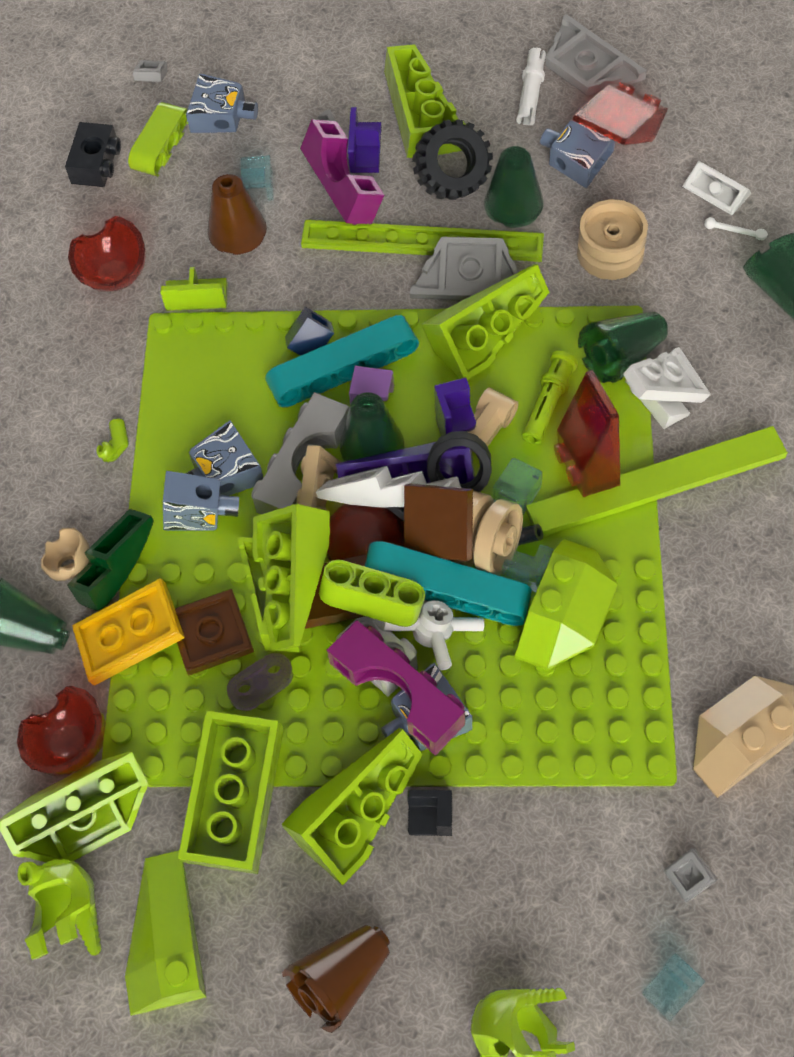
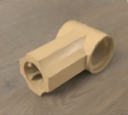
(492, 413)

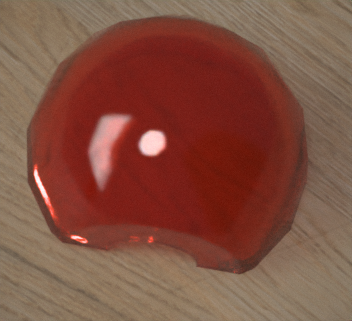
(110, 257)
(358, 526)
(64, 736)

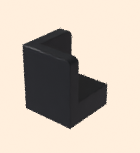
(430, 812)

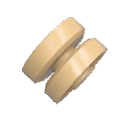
(612, 239)
(495, 533)

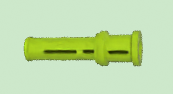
(553, 385)

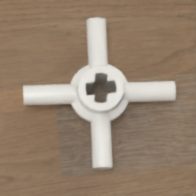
(436, 626)

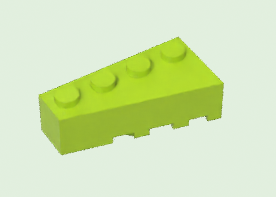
(416, 97)

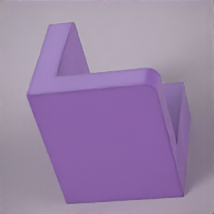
(373, 381)

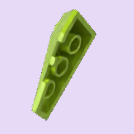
(478, 326)
(291, 553)
(348, 810)
(164, 947)

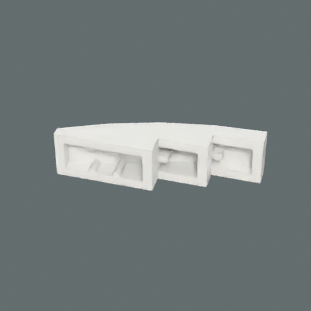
(375, 488)

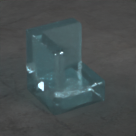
(258, 173)
(518, 484)
(528, 568)
(673, 987)

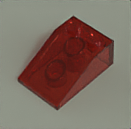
(623, 114)
(590, 439)

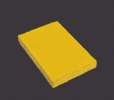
(127, 631)

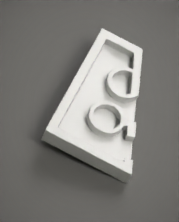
(667, 379)

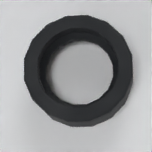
(468, 440)

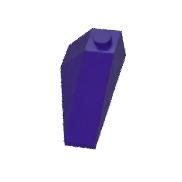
(454, 462)

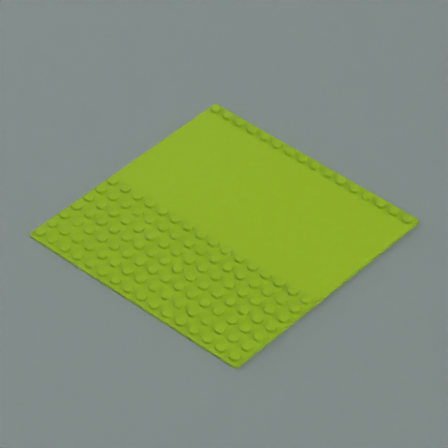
(578, 724)

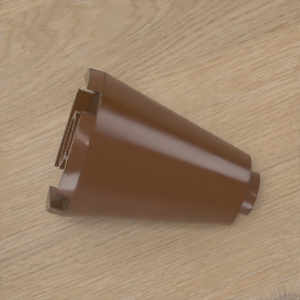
(234, 218)
(337, 974)

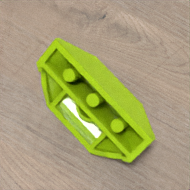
(567, 607)
(77, 811)

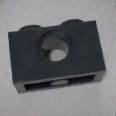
(92, 154)

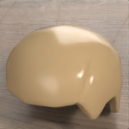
(68, 546)

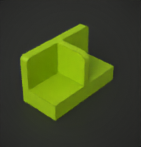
(194, 293)

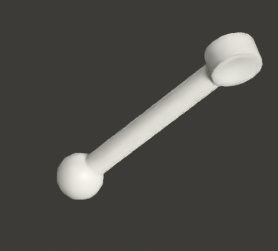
(760, 234)

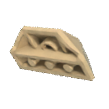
(743, 732)

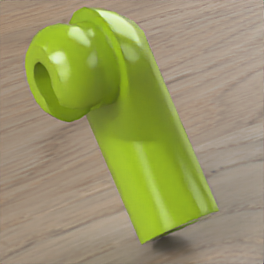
(112, 450)

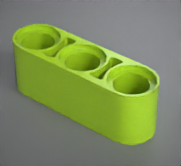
(158, 138)
(371, 593)

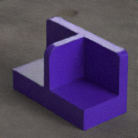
(364, 145)
(453, 407)

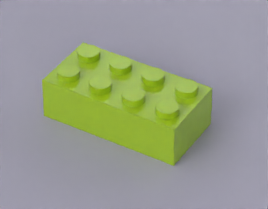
(231, 792)

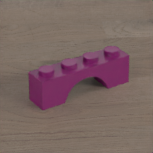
(353, 195)
(365, 657)

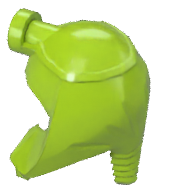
(62, 899)
(503, 1016)

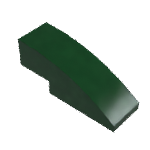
(111, 560)

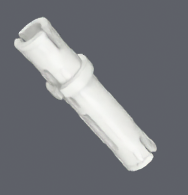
(532, 78)

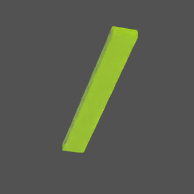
(410, 239)
(659, 481)

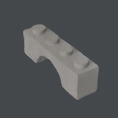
(318, 424)

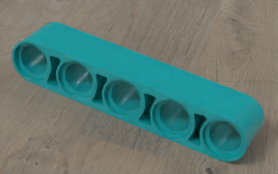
(336, 361)
(454, 583)

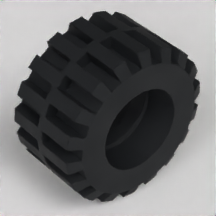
(474, 149)

